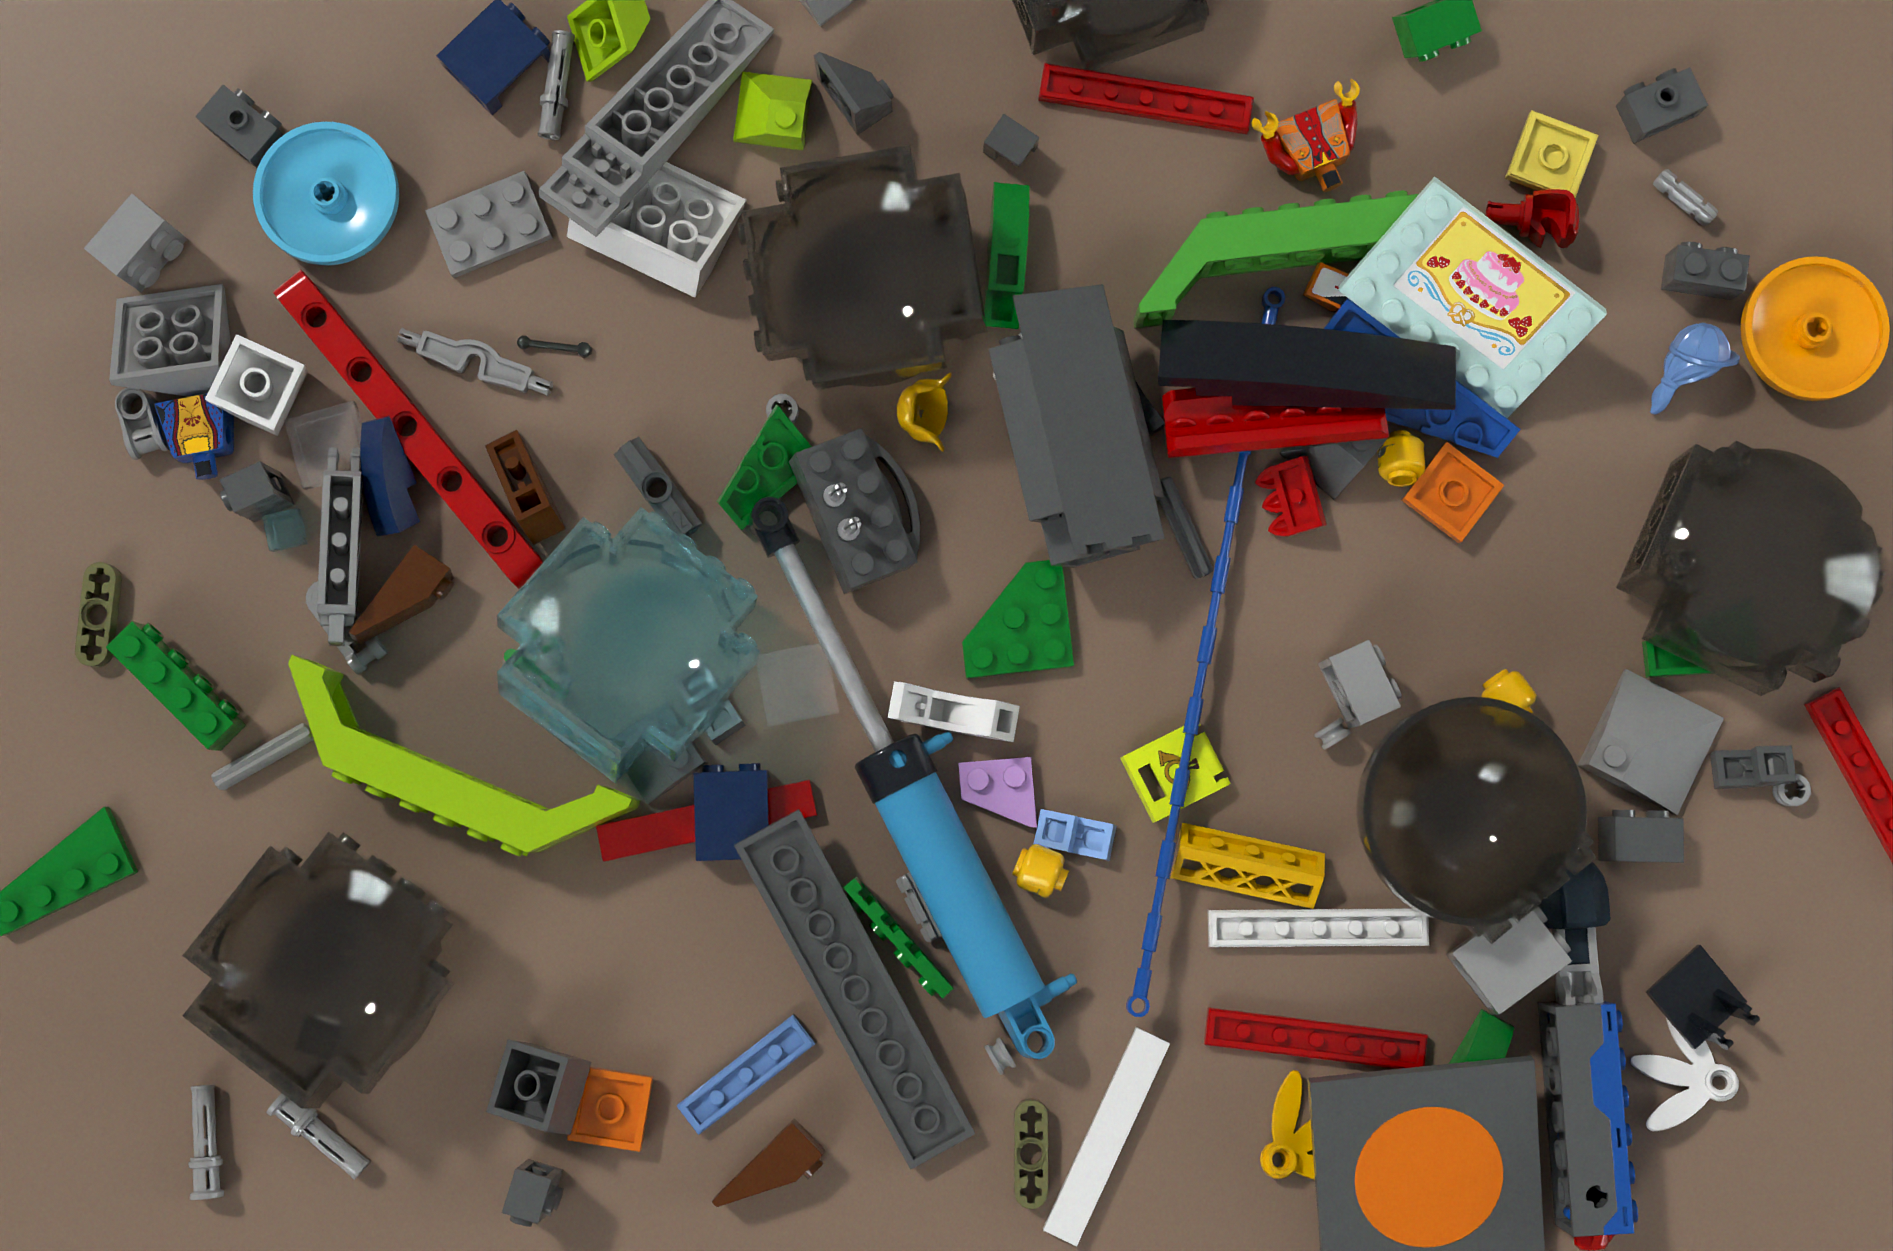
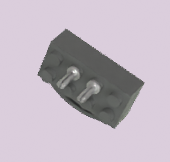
(858, 508)

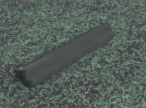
(1184, 530)

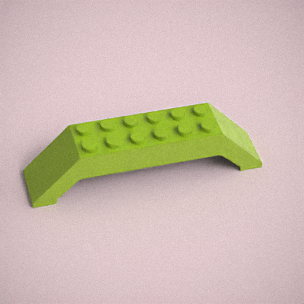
(434, 786)

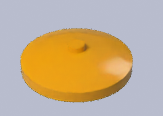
(1815, 328)

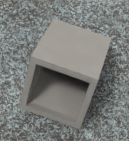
(1512, 964)

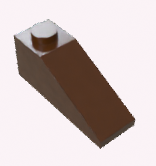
(524, 488)
(407, 592)
(778, 1164)

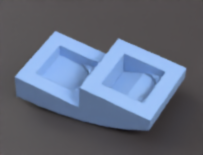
(1075, 834)

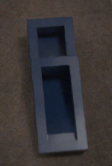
(386, 478)

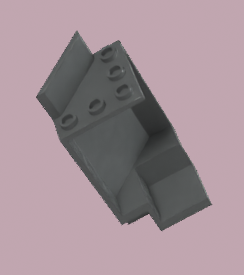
(1078, 427)

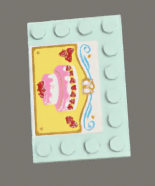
(1472, 286)

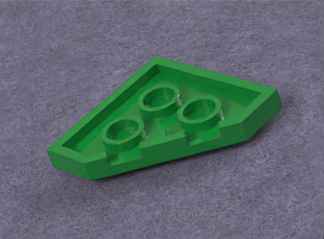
(1023, 627)

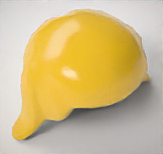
(926, 396)

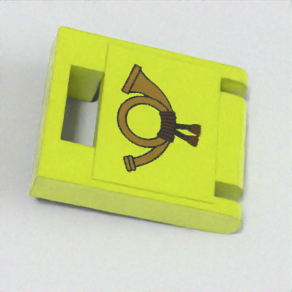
(1164, 758)

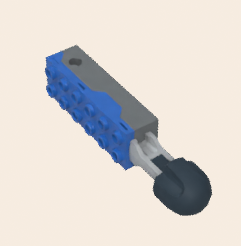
(1585, 1076)

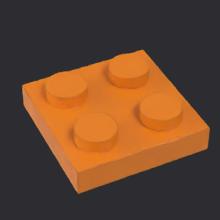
(1452, 492)
(613, 1109)

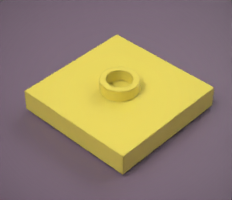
(1551, 154)

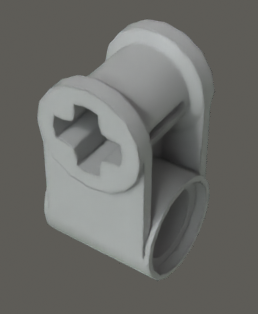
(141, 430)

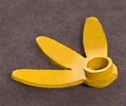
(1289, 1145)

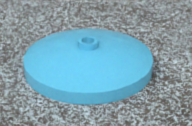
(308, 168)

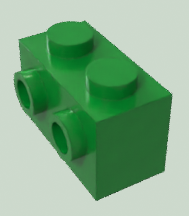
(1436, 26)

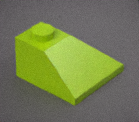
(606, 32)
(773, 110)

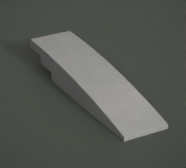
(654, 114)

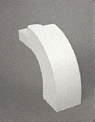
(953, 712)

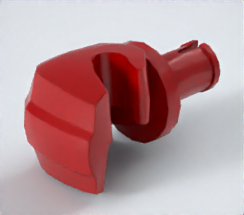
(1539, 213)

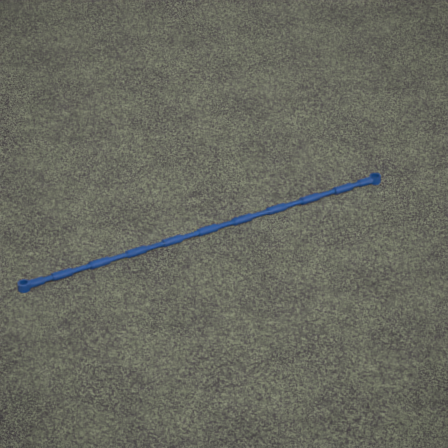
(1194, 708)

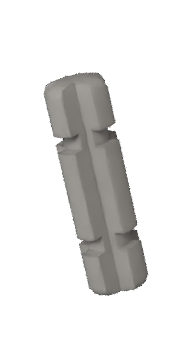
(1685, 197)
(918, 907)

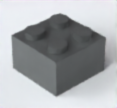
(538, 1087)

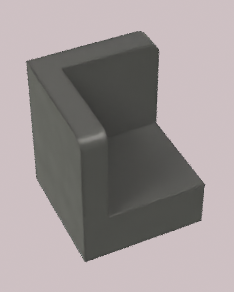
(1010, 141)

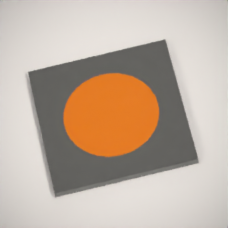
(1429, 1158)

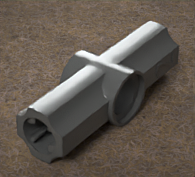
(645, 471)

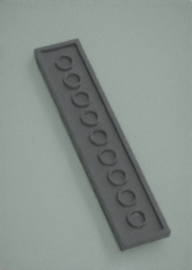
(854, 989)

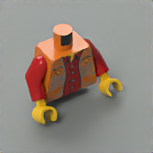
(1313, 140)

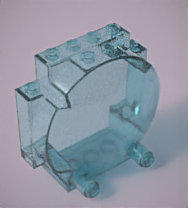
(627, 642)

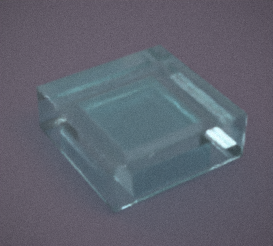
(284, 529)

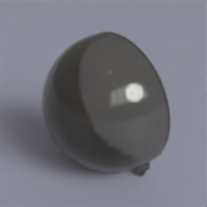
(1473, 813)

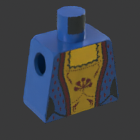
(197, 432)

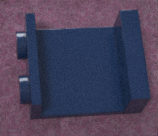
(493, 52)
(728, 809)

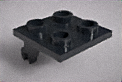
(1699, 999)

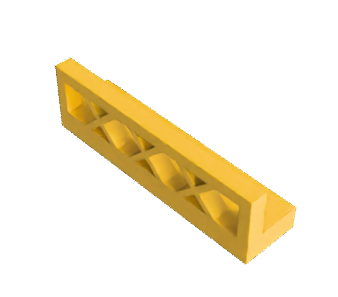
(1251, 859)

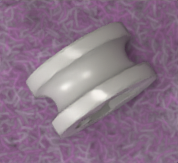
(781, 400)
(1332, 733)
(1803, 796)
(1000, 1056)

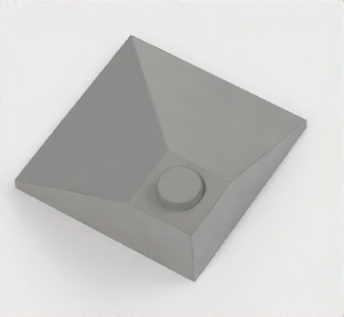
(170, 340)
(1650, 742)

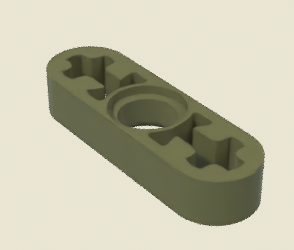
(111, 589)
(1040, 1181)

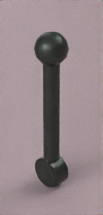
(582, 348)

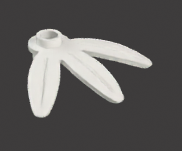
(1696, 1077)

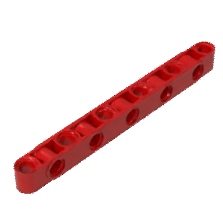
(425, 446)

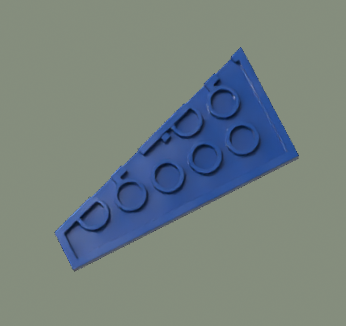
(1469, 425)

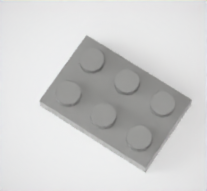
(488, 224)

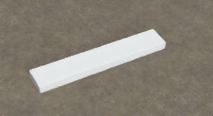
(1317, 927)
(1106, 1136)

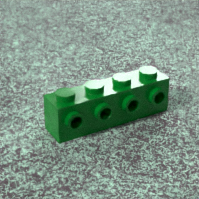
(176, 686)

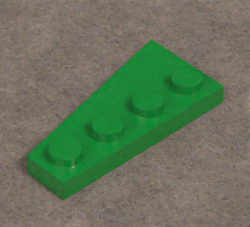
(71, 871)

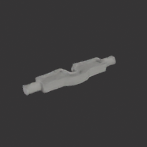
(457, 355)

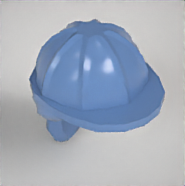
(1693, 356)

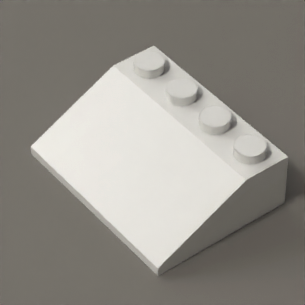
(669, 229)

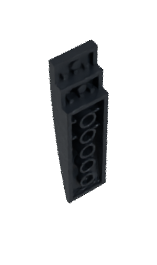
(1306, 366)

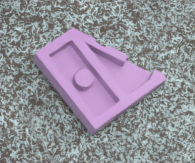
(1000, 787)

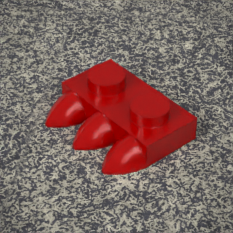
(1294, 496)

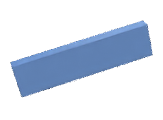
(746, 1074)

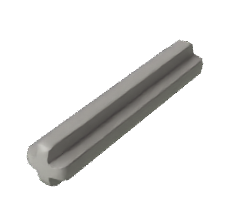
(262, 756)

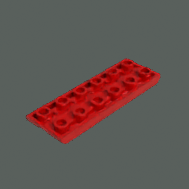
(1217, 426)

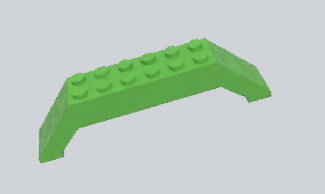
(1270, 242)

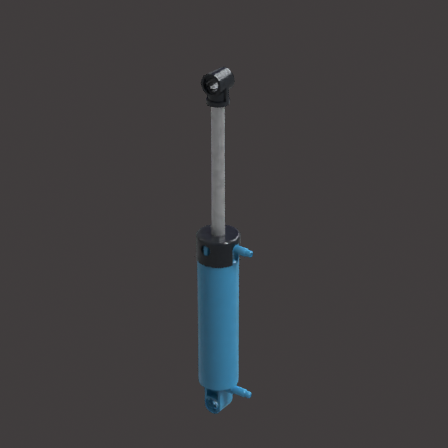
(927, 828)

